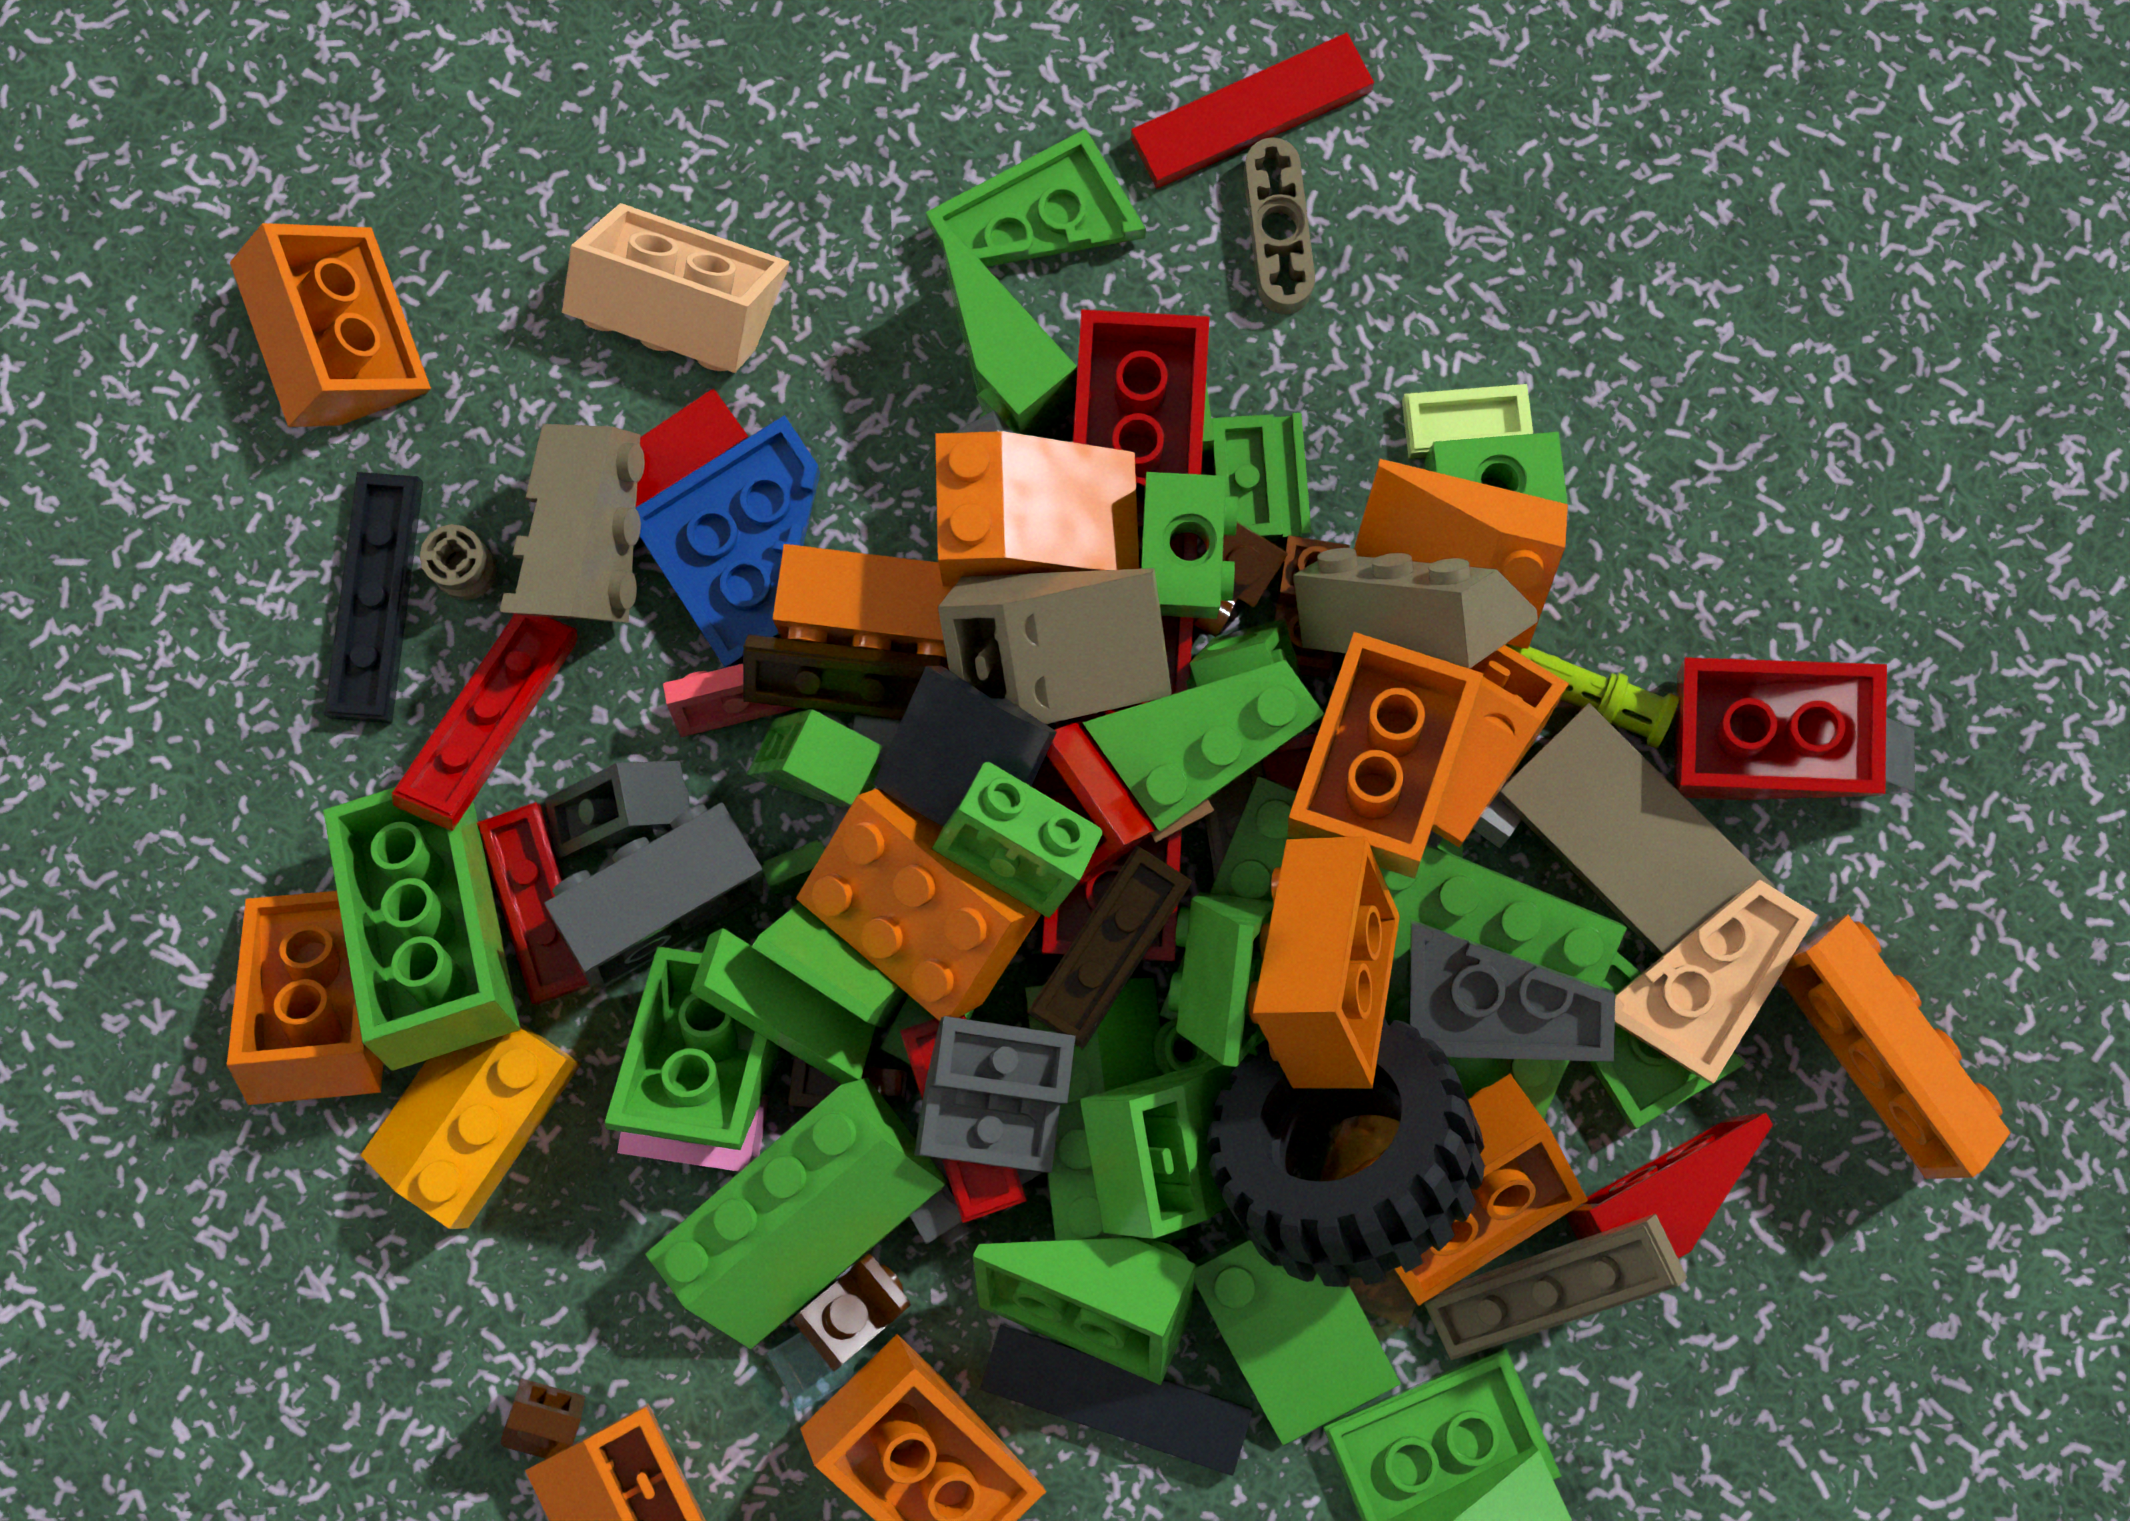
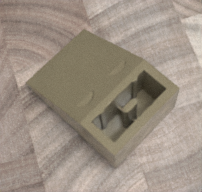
(1059, 640)

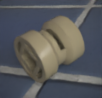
(468, 571)

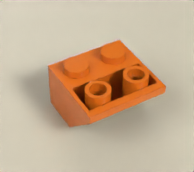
(616, 1476)

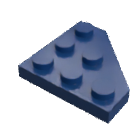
(726, 532)

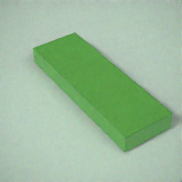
(782, 1007)

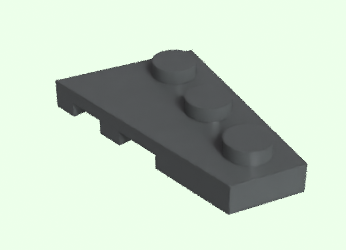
(1503, 1006)

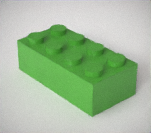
(418, 931)

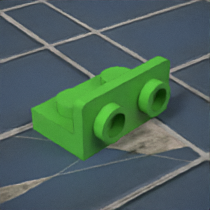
(1018, 840)

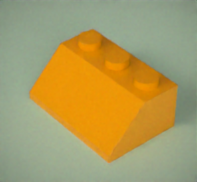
(468, 1122)

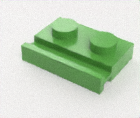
(1265, 471)

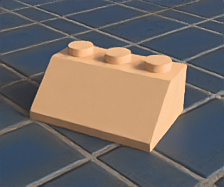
(672, 287)

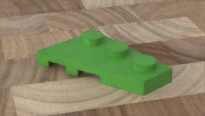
(1042, 207)

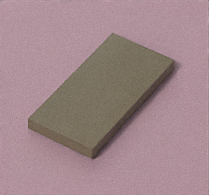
(1627, 832)

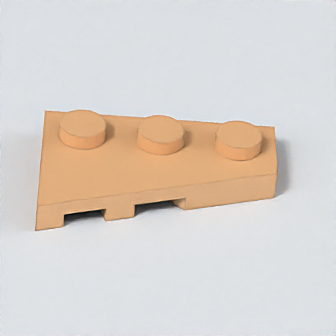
(1714, 980)

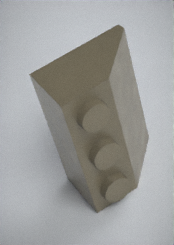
(1420, 606)

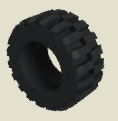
(1369, 1218)

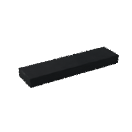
(374, 598)
(1115, 1400)

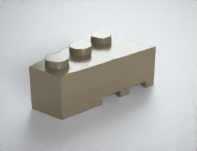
(581, 526)

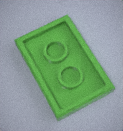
(1435, 1436)

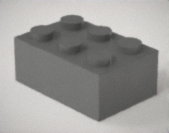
(655, 894)

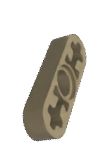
(1290, 182)

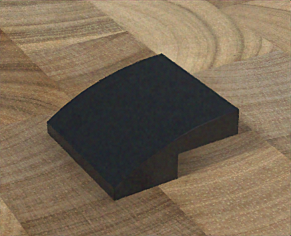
(950, 736)

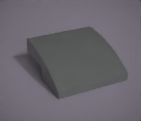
(994, 1095)

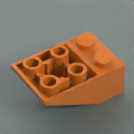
(1503, 725)

